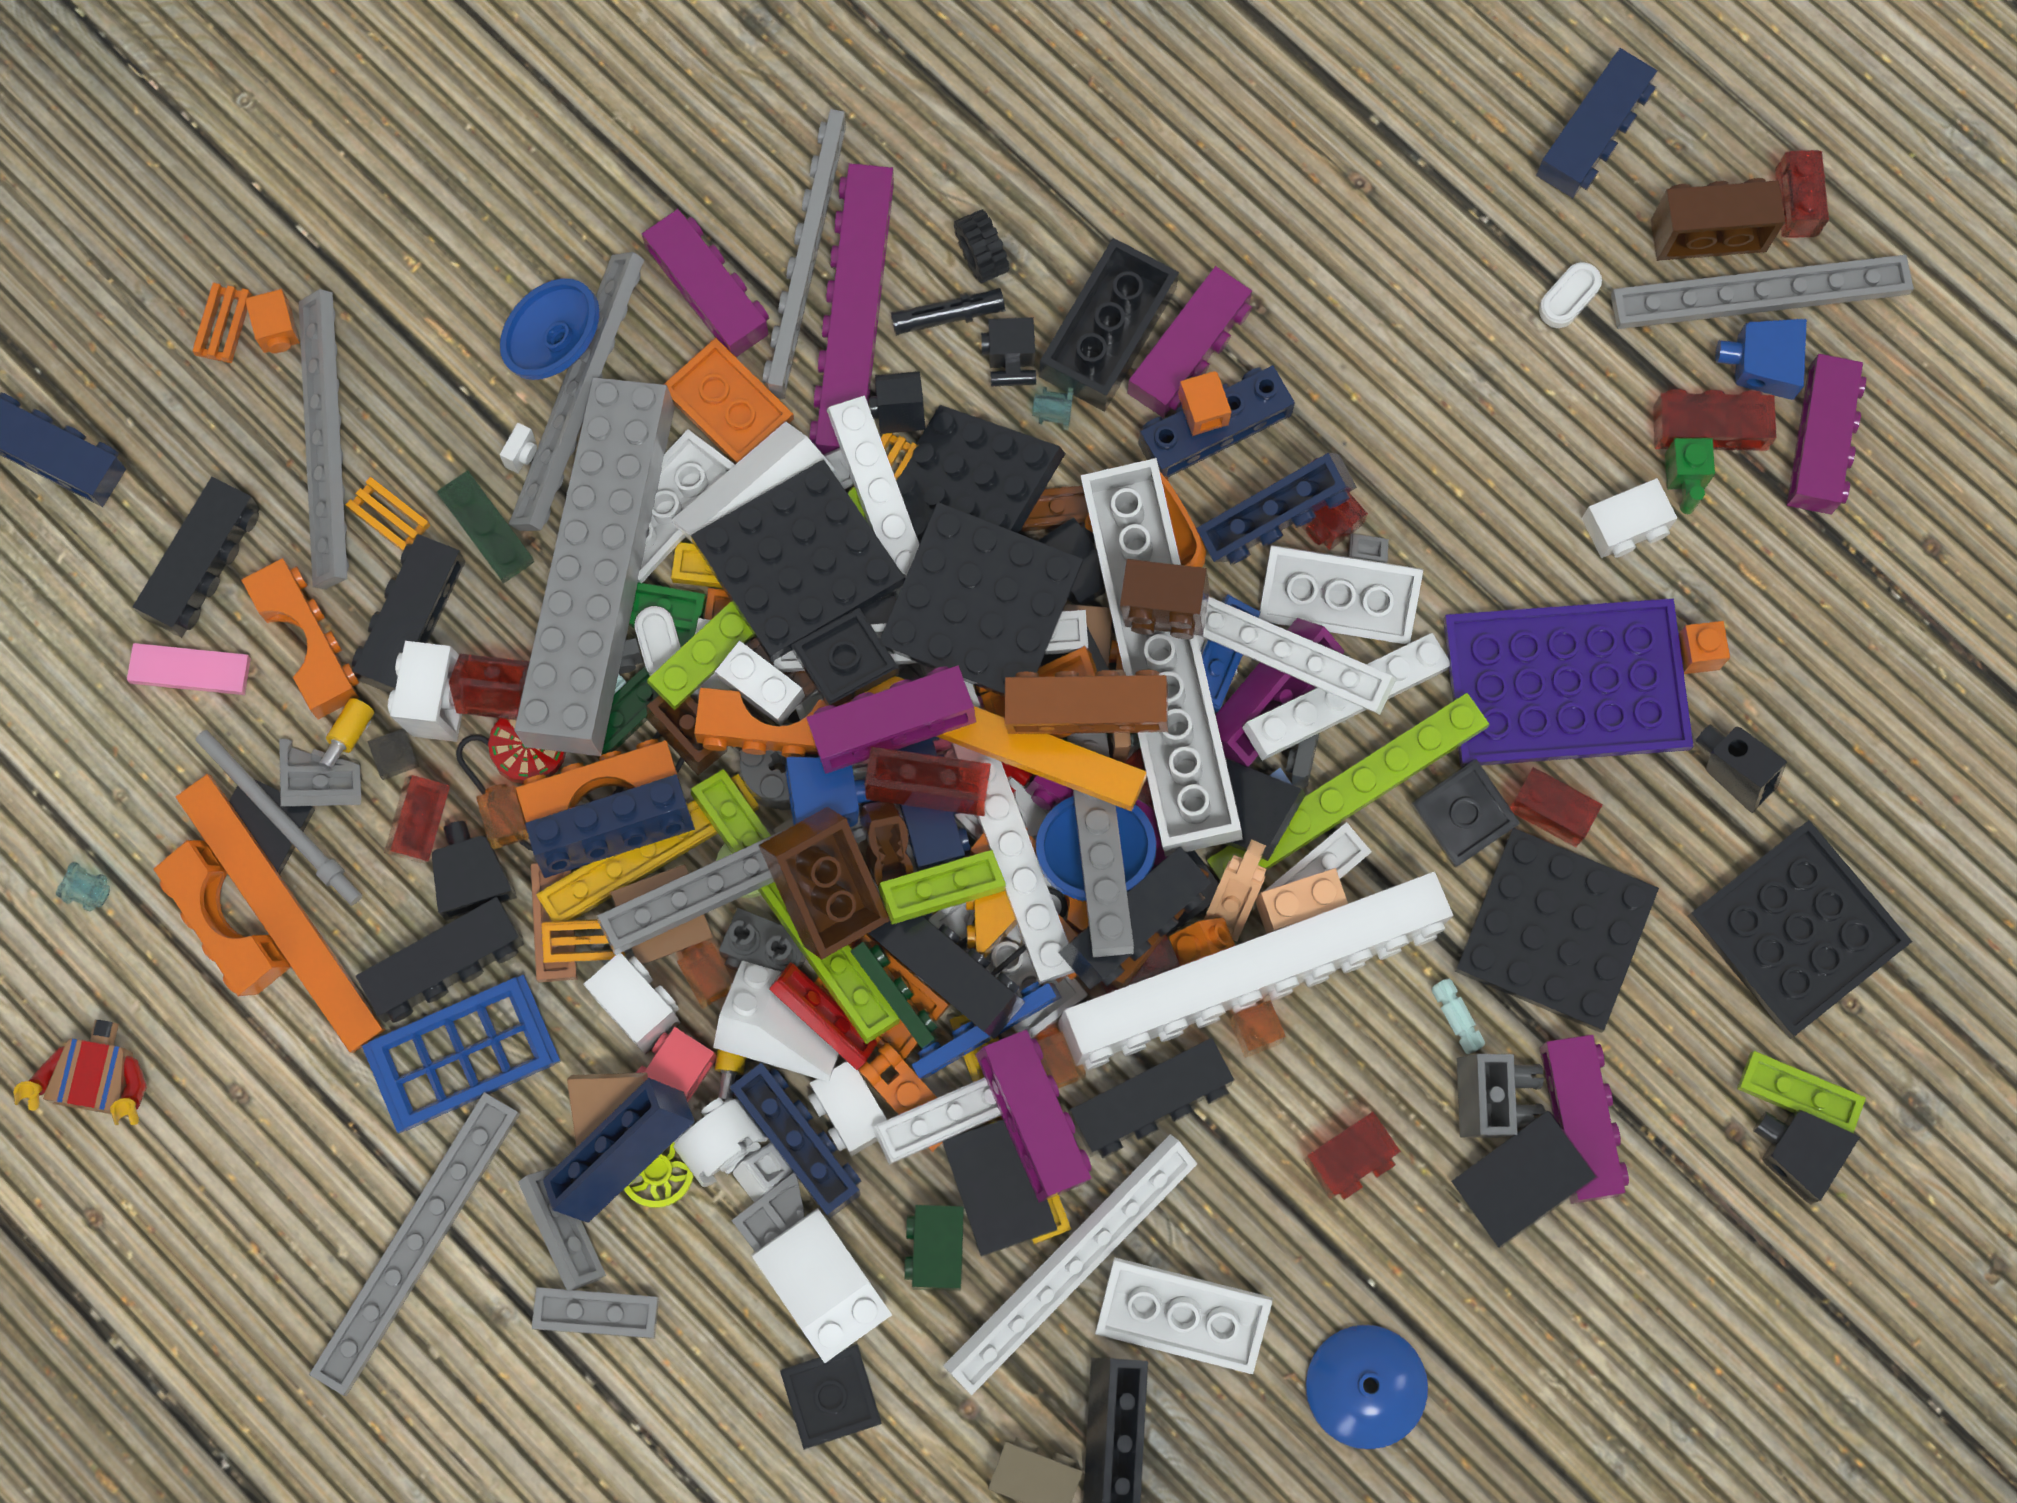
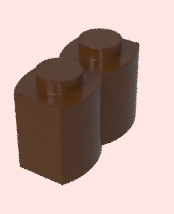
(886, 841)

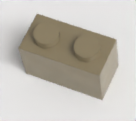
(1033, 1477)

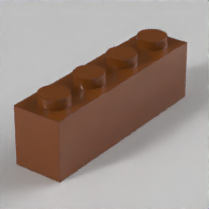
(1086, 703)

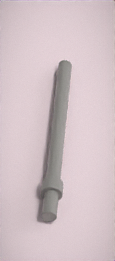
(327, 870)

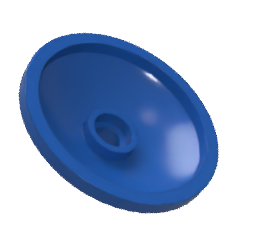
(549, 329)
(1060, 850)
(1338, 1394)

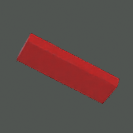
(821, 1015)

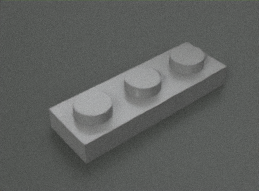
(563, 1236)
(595, 1313)

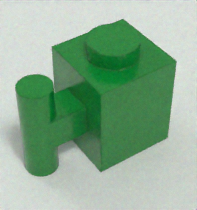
(1690, 468)

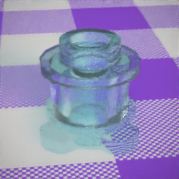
(1053, 407)
(83, 887)

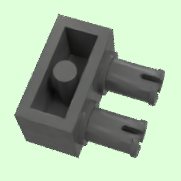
(758, 942)
(1489, 1095)

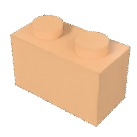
(1300, 900)

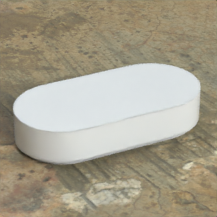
(1570, 295)
(656, 637)

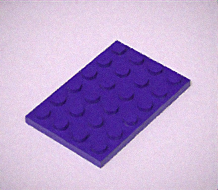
(1571, 681)

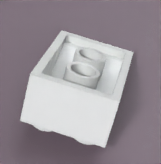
(767, 1030)
(821, 1285)

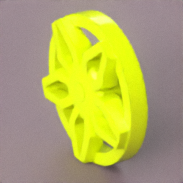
(659, 1174)

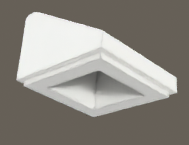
(761, 1172)

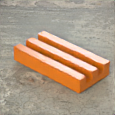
(208, 319)

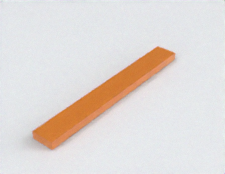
(280, 913)

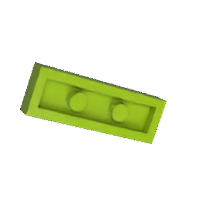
(942, 886)
(1801, 1091)

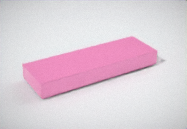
(188, 669)

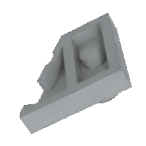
(308, 784)
(771, 1213)

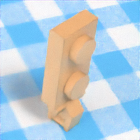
(1238, 889)

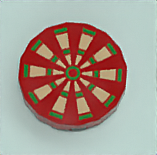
(517, 761)

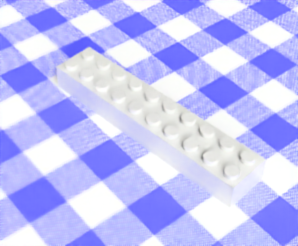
(1187, 762)
(1255, 969)

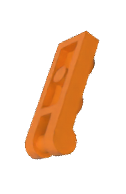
(904, 1090)

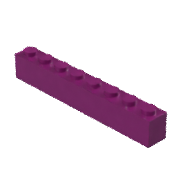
(853, 294)

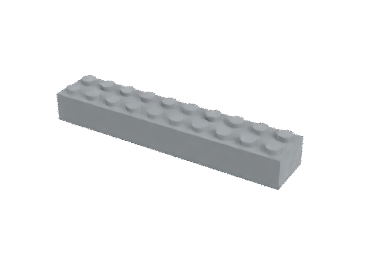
(595, 567)

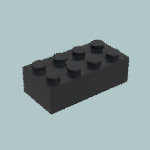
(1108, 324)

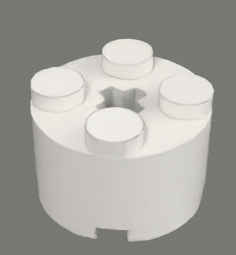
(719, 1140)

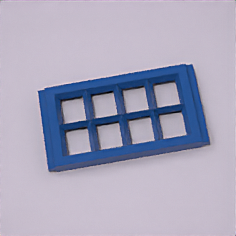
(392, 1085)

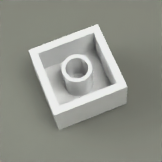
(423, 693)
(626, 995)

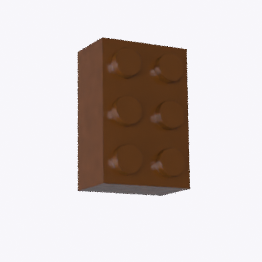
(1717, 219)
(824, 882)

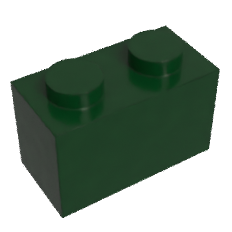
(937, 1248)

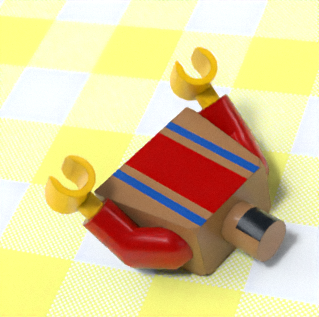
(89, 1077)

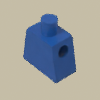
(1768, 356)
(814, 790)

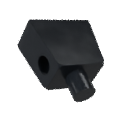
(1742, 765)
(467, 873)
(1805, 1151)

